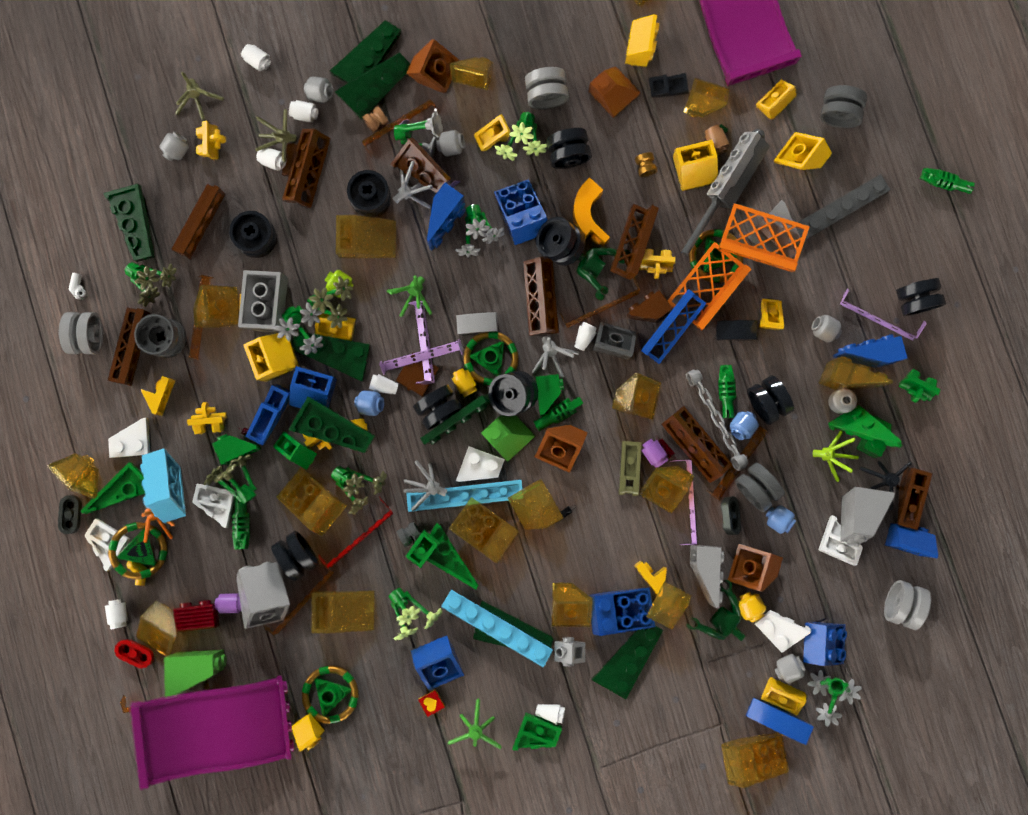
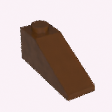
(912, 497)

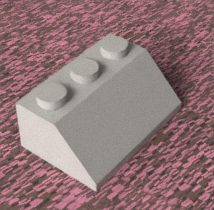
(262, 300)

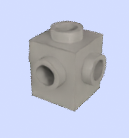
(569, 651)

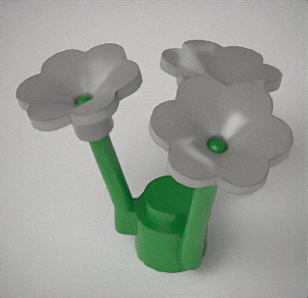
(404, 131)

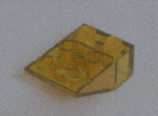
(365, 237)
(843, 374)
(311, 502)
(484, 530)
(342, 611)
(754, 759)

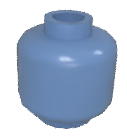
(369, 403)
(744, 425)
(780, 519)

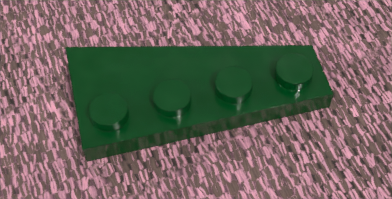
(367, 53)
(368, 89)
(132, 219)
(339, 354)
(461, 416)
(325, 424)
(526, 628)
(627, 663)

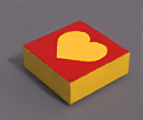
(431, 702)

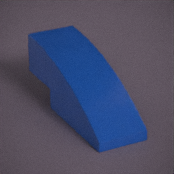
(268, 414)
(779, 721)

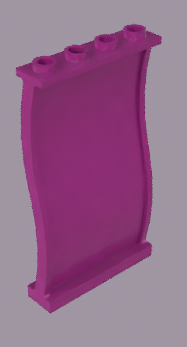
(748, 37)
(211, 731)

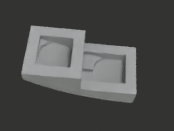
(477, 323)

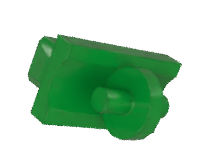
(918, 388)

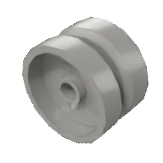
(546, 88)
(81, 333)
(907, 605)

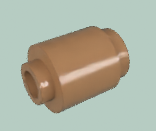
(719, 138)

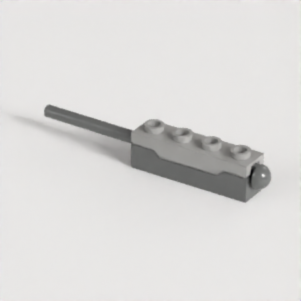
(732, 178)

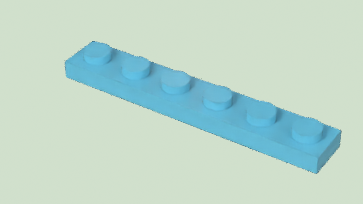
(460, 495)
(497, 628)

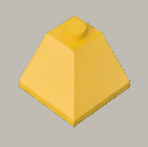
(804, 152)

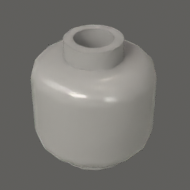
(318, 89)
(451, 143)
(174, 146)
(826, 328)
(842, 401)
(790, 668)

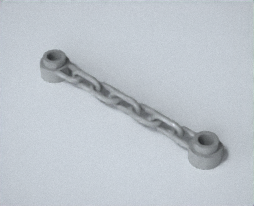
(738, 461)

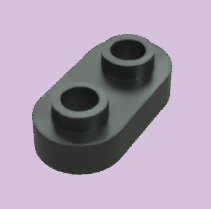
(69, 514)
(731, 515)

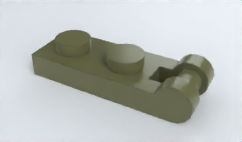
(630, 467)

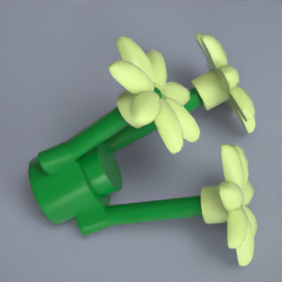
(521, 131)
(399, 599)

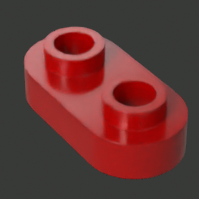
(135, 653)

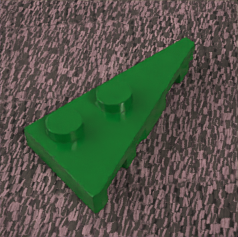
(864, 426)
(121, 487)
(448, 559)

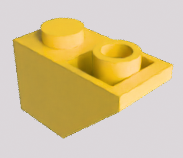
(307, 732)

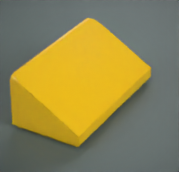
(777, 99)
(345, 332)
(784, 696)

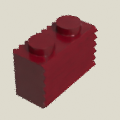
(196, 617)

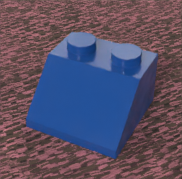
(912, 541)
(437, 663)

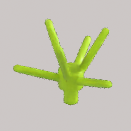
(828, 454)

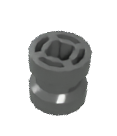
(408, 534)

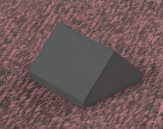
(615, 341)

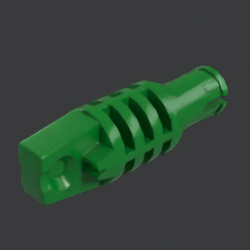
(946, 180)
(727, 390)
(558, 413)
(240, 526)

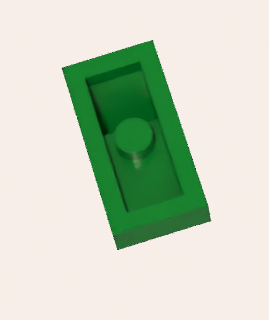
(422, 549)

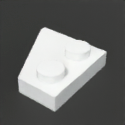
(131, 441)
(479, 466)
(215, 502)
(99, 537)
(834, 547)
(781, 630)

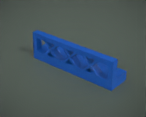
(668, 321)

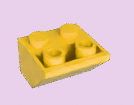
(642, 41)
(696, 164)
(270, 357)

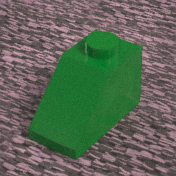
(549, 390)
(231, 448)
(876, 448)
(295, 450)

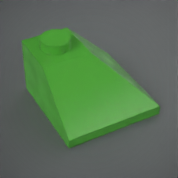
(507, 435)

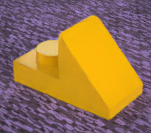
(492, 133)
(771, 314)
(158, 400)
(654, 581)

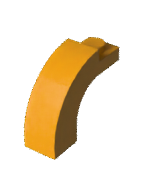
(585, 198)

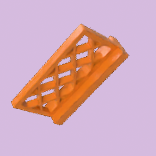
(762, 255)
(724, 292)

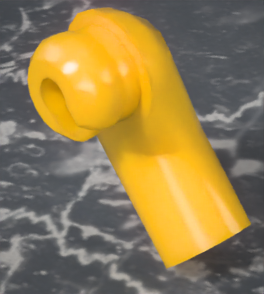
(137, 567)

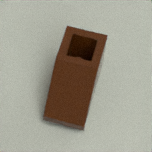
(651, 309)

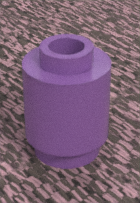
(654, 453)
(228, 603)

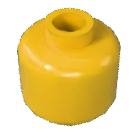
(751, 607)

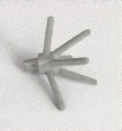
(406, 192)
(550, 350)
(431, 488)

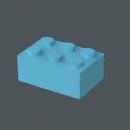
(163, 485)

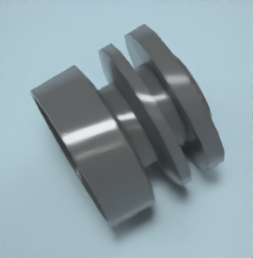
(150, 334)

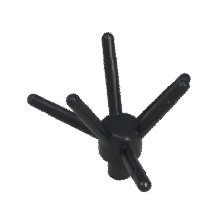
(888, 479)

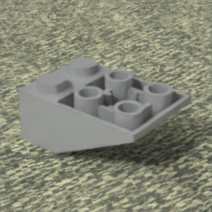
(706, 566)

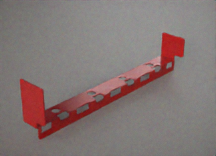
(359, 539)

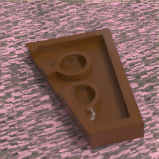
(424, 168)

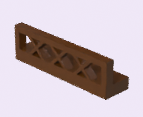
(303, 165)
(198, 221)
(641, 241)
(544, 296)
(132, 353)
(695, 446)

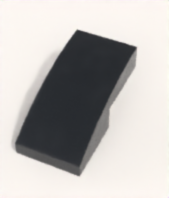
(668, 86)
(736, 330)

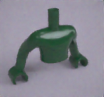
(591, 266)
(723, 620)

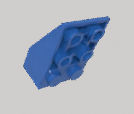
(446, 207)
(521, 211)
(875, 352)
(621, 611)

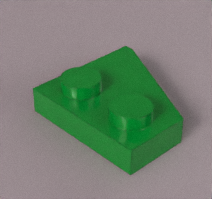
(536, 733)

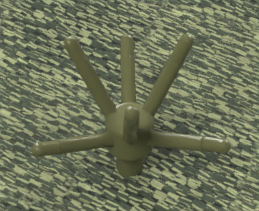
(193, 91)
(281, 136)

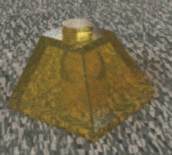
(472, 72)
(705, 98)
(216, 307)
(637, 396)
(77, 474)
(667, 487)
(535, 506)
(669, 605)
(570, 606)
(158, 628)

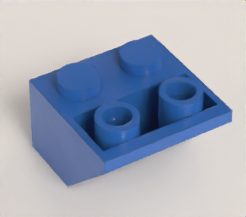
(311, 384)
(825, 644)

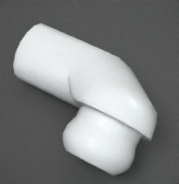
(75, 287)

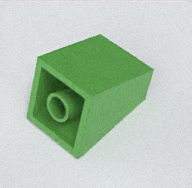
(190, 668)

